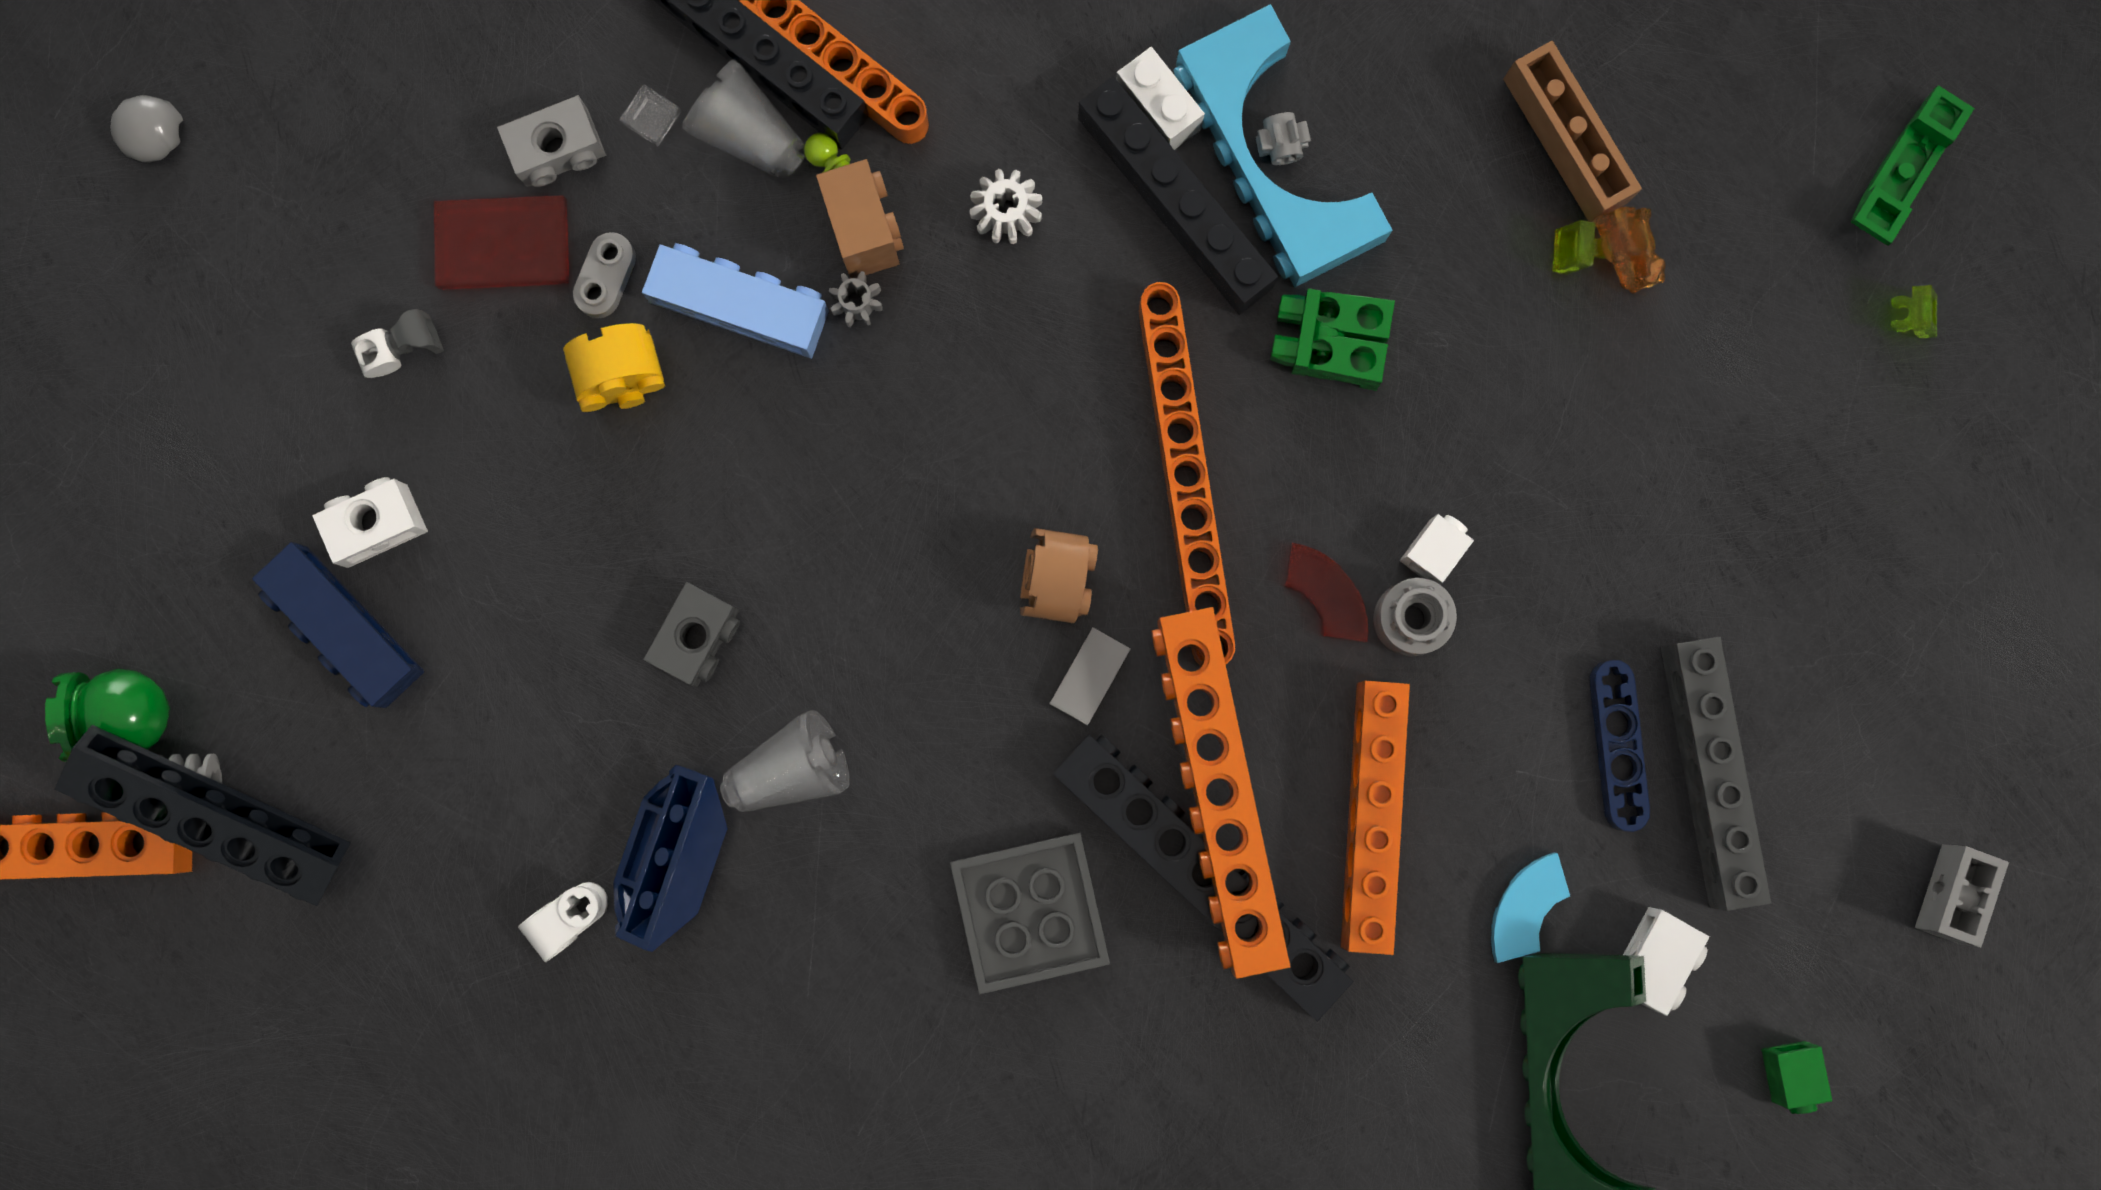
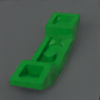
(1909, 164)

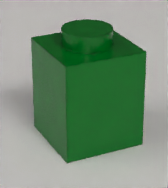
(1797, 1076)

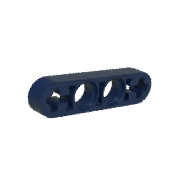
(1612, 746)

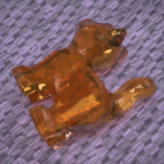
(1631, 247)

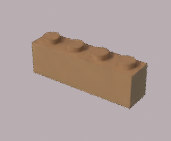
(1571, 132)

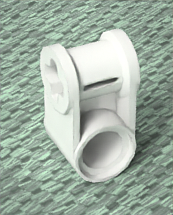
(561, 922)

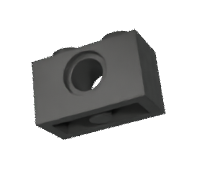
(670, 648)

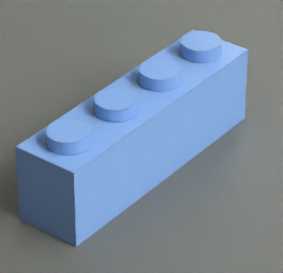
(736, 300)

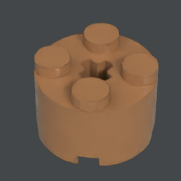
(1057, 576)

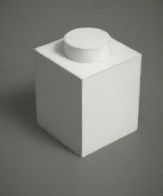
(1437, 548)

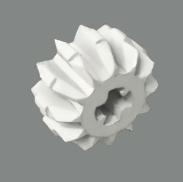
(1016, 217)

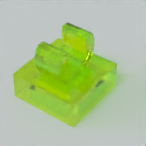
(1576, 247)
(1922, 313)

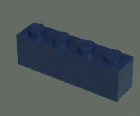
(337, 626)

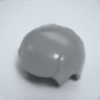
(146, 128)

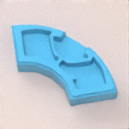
(1523, 908)

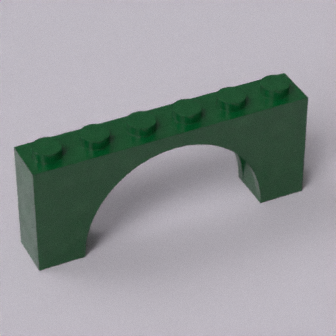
(1559, 1000)

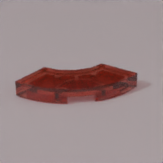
(1330, 591)

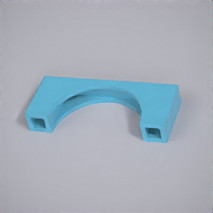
(1304, 233)

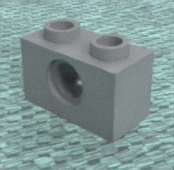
(528, 136)

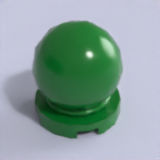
(114, 701)

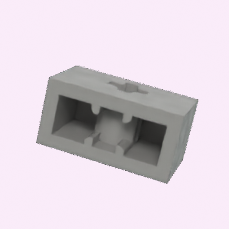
(1961, 895)

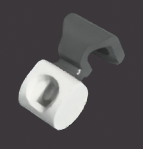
(380, 351)

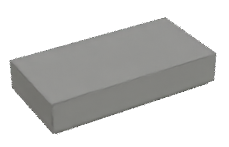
(1090, 676)

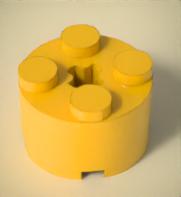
(613, 367)

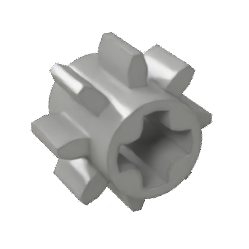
(1283, 138)
(861, 288)

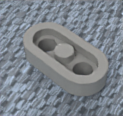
(603, 273)

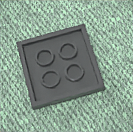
(1029, 913)

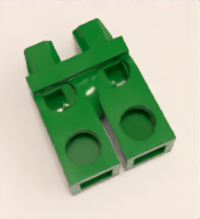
(1337, 336)

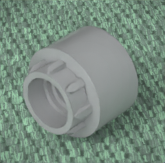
(1438, 613)

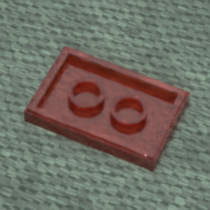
(501, 242)

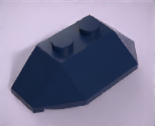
(668, 858)

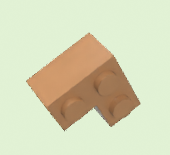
(861, 227)

